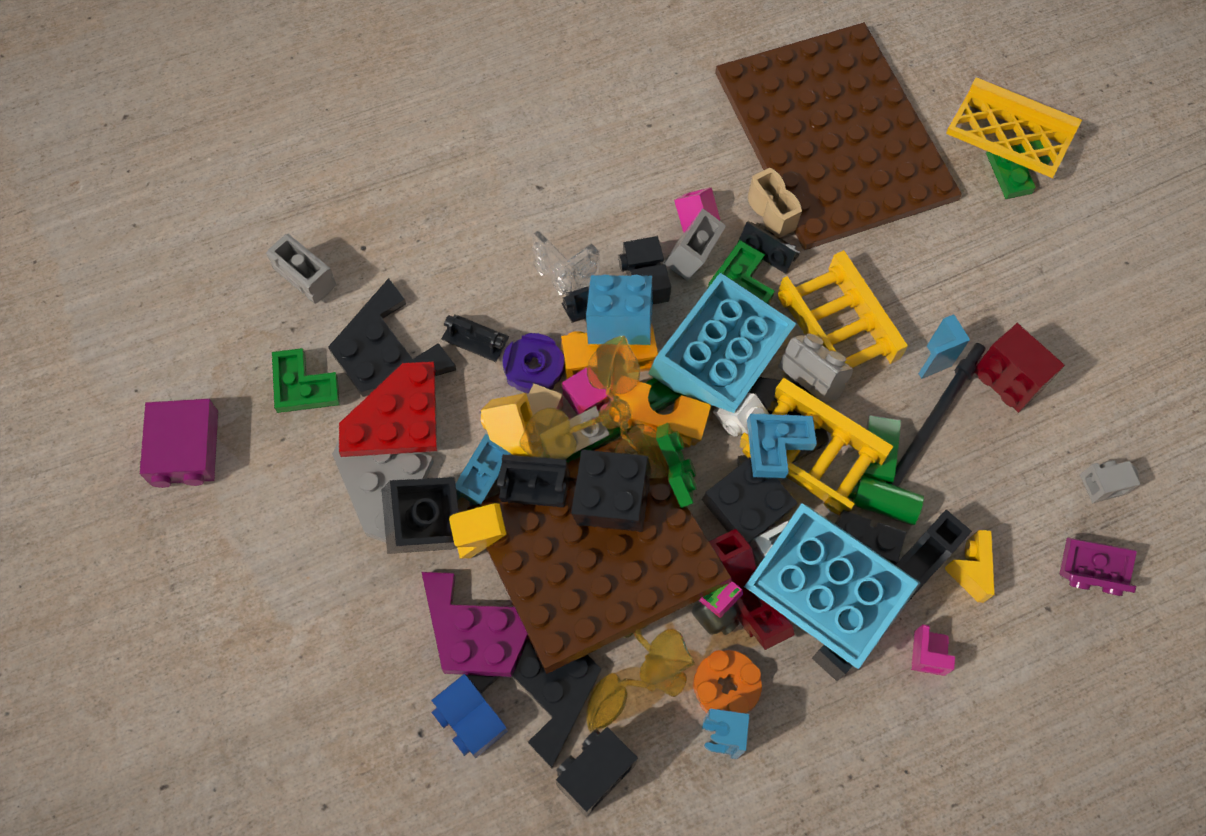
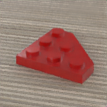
(394, 416)

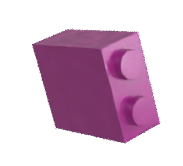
(179, 442)

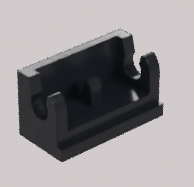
(533, 480)

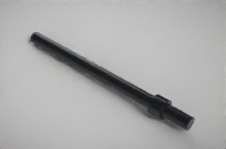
(963, 372)

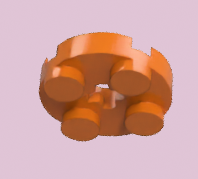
(744, 674)

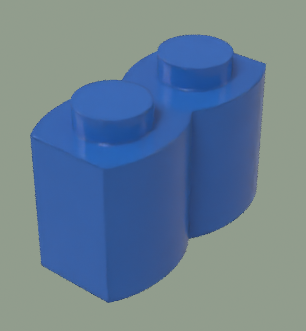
(468, 716)

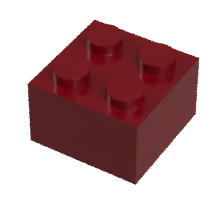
(1018, 367)

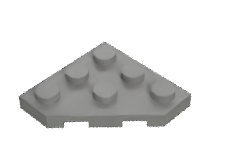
(369, 474)

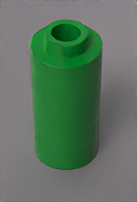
(887, 500)

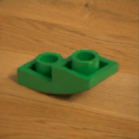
(889, 431)

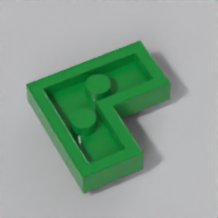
(1012, 177)
(740, 268)
(295, 389)
(681, 471)

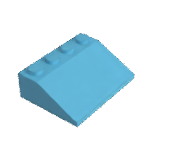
(721, 346)
(832, 585)

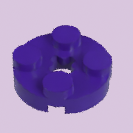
(522, 351)

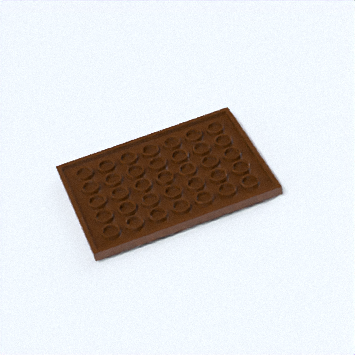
(837, 134)

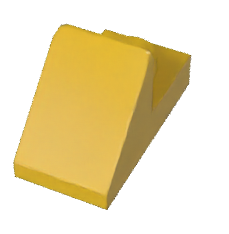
(477, 529)
(976, 574)

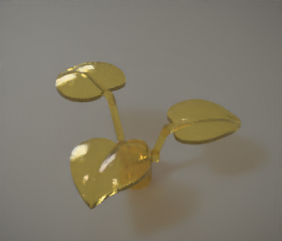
(609, 368)
(660, 670)

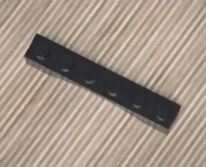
(920, 563)

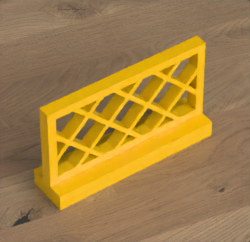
(1018, 113)

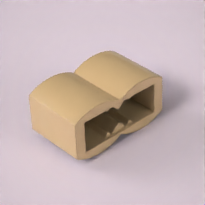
(774, 203)

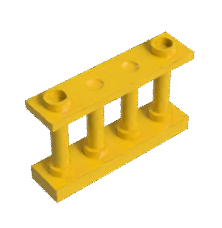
(857, 296)
(842, 431)

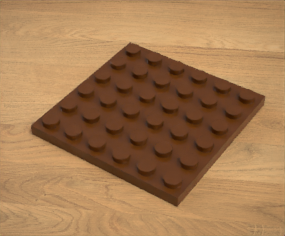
(596, 583)

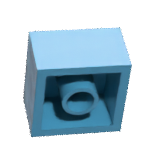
(619, 308)

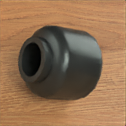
(712, 622)

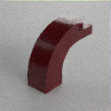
(756, 615)

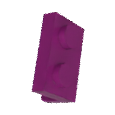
(1099, 565)

